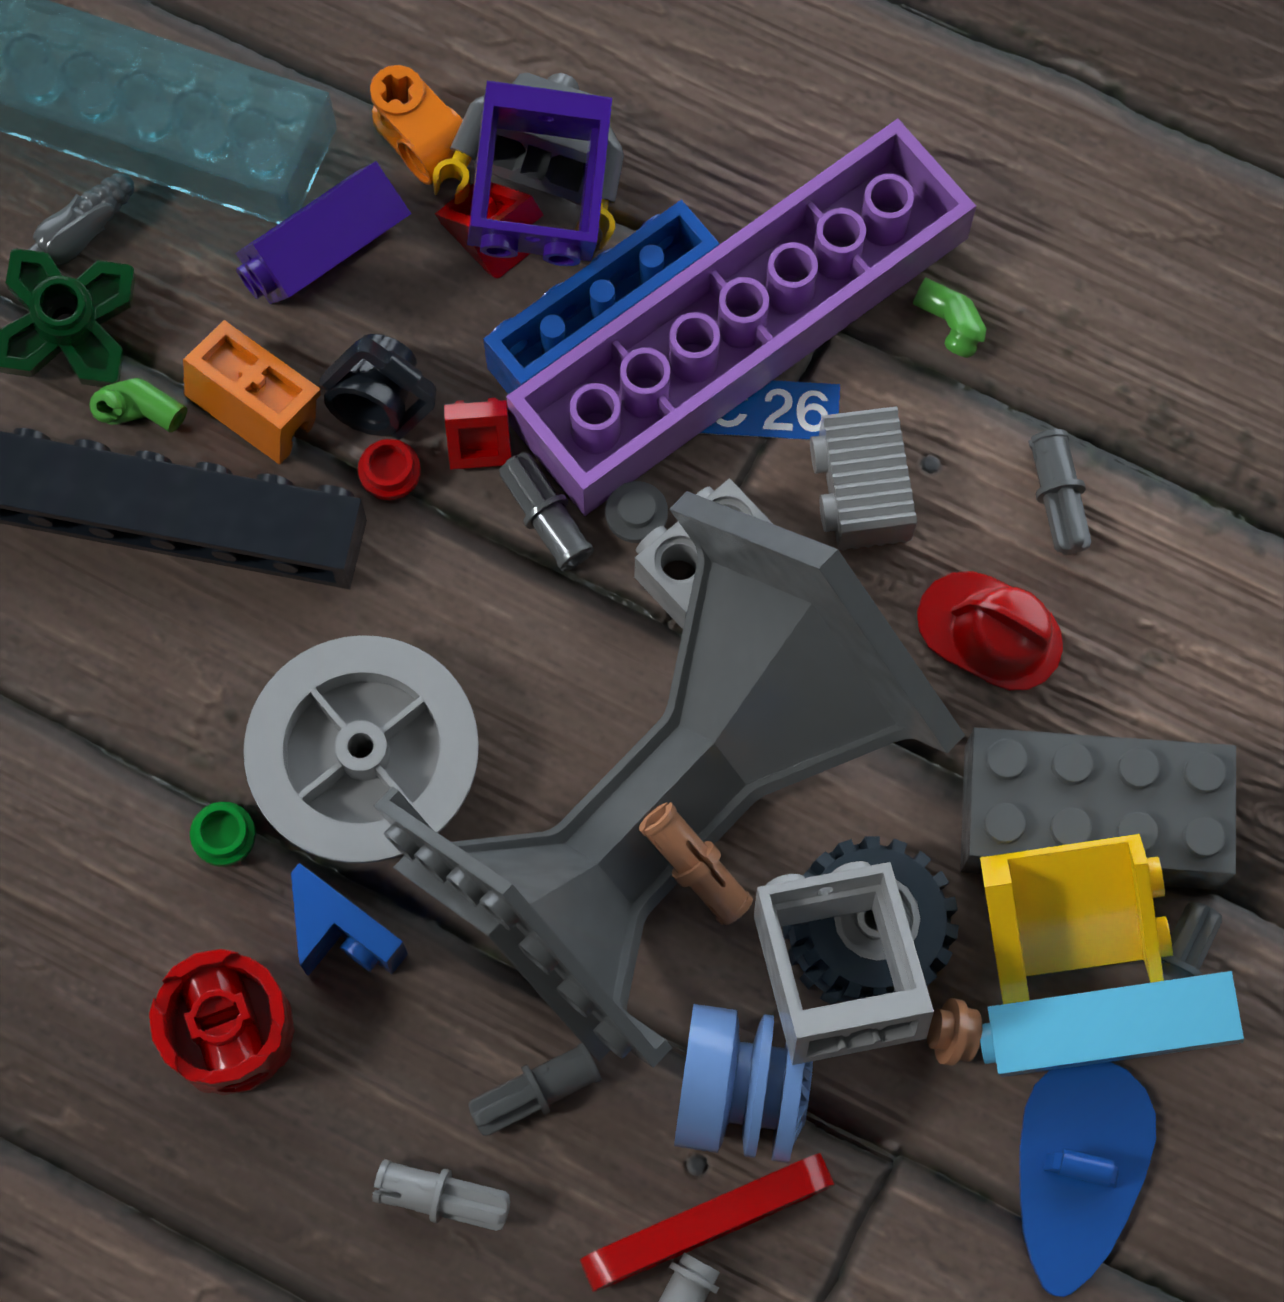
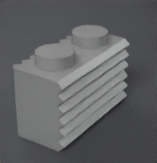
(865, 478)

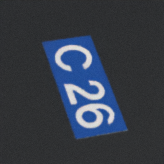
(781, 411)

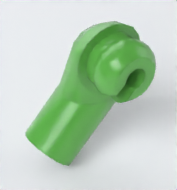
(959, 314)
(136, 400)

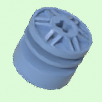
(739, 1086)

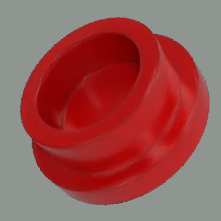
(389, 469)

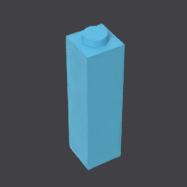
(1112, 1024)

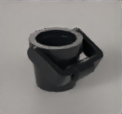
(371, 385)

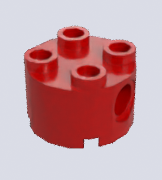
(222, 1022)

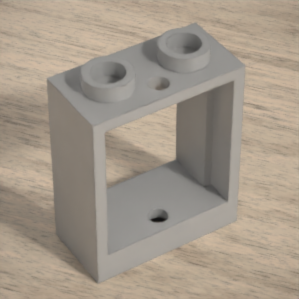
(856, 1023)

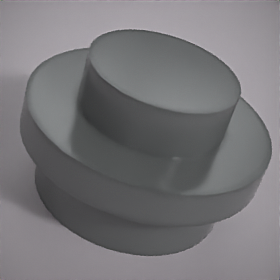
(635, 511)

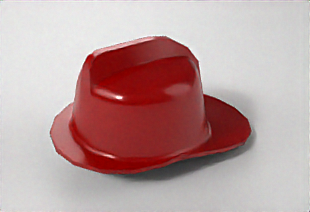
(990, 630)

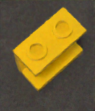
(1074, 910)

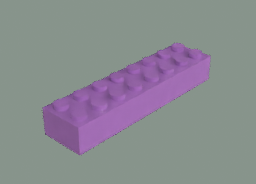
(740, 316)

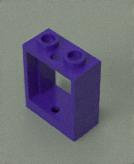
(550, 114)
(321, 235)

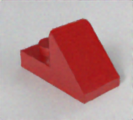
(503, 205)

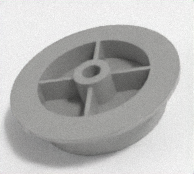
(351, 699)

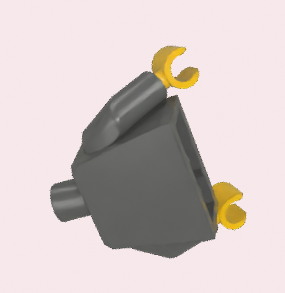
(534, 159)

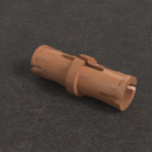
(696, 863)

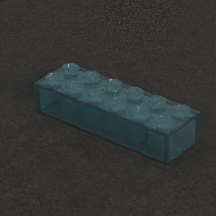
(160, 109)

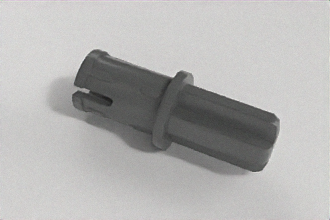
(1060, 491)
(545, 511)
(1191, 941)
(534, 1090)

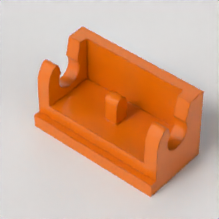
(250, 390)

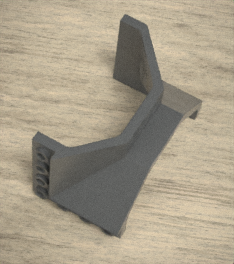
(770, 685)

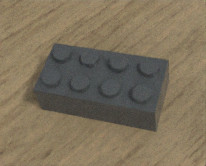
(1081, 788)

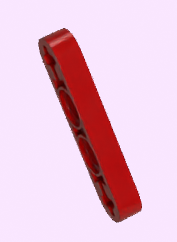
(706, 1222)

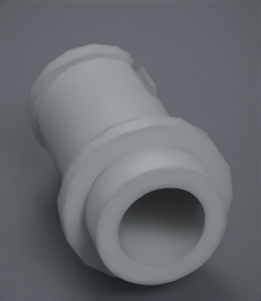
(690, 1281)

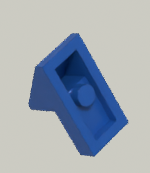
(326, 915)

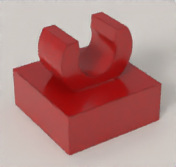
(477, 434)

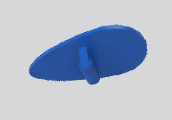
(1081, 1168)

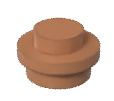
(955, 1032)

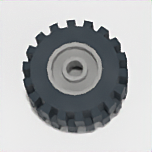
(846, 951)

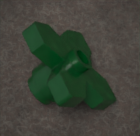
(91, 299)

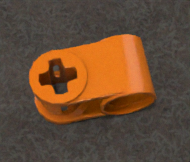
(413, 119)

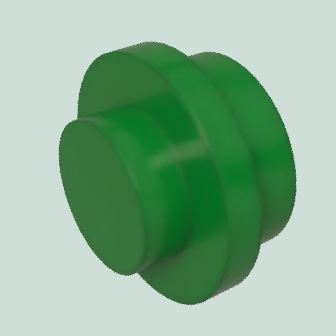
(222, 834)

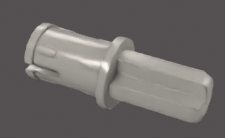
(441, 1196)

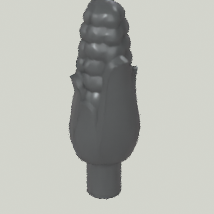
(79, 222)

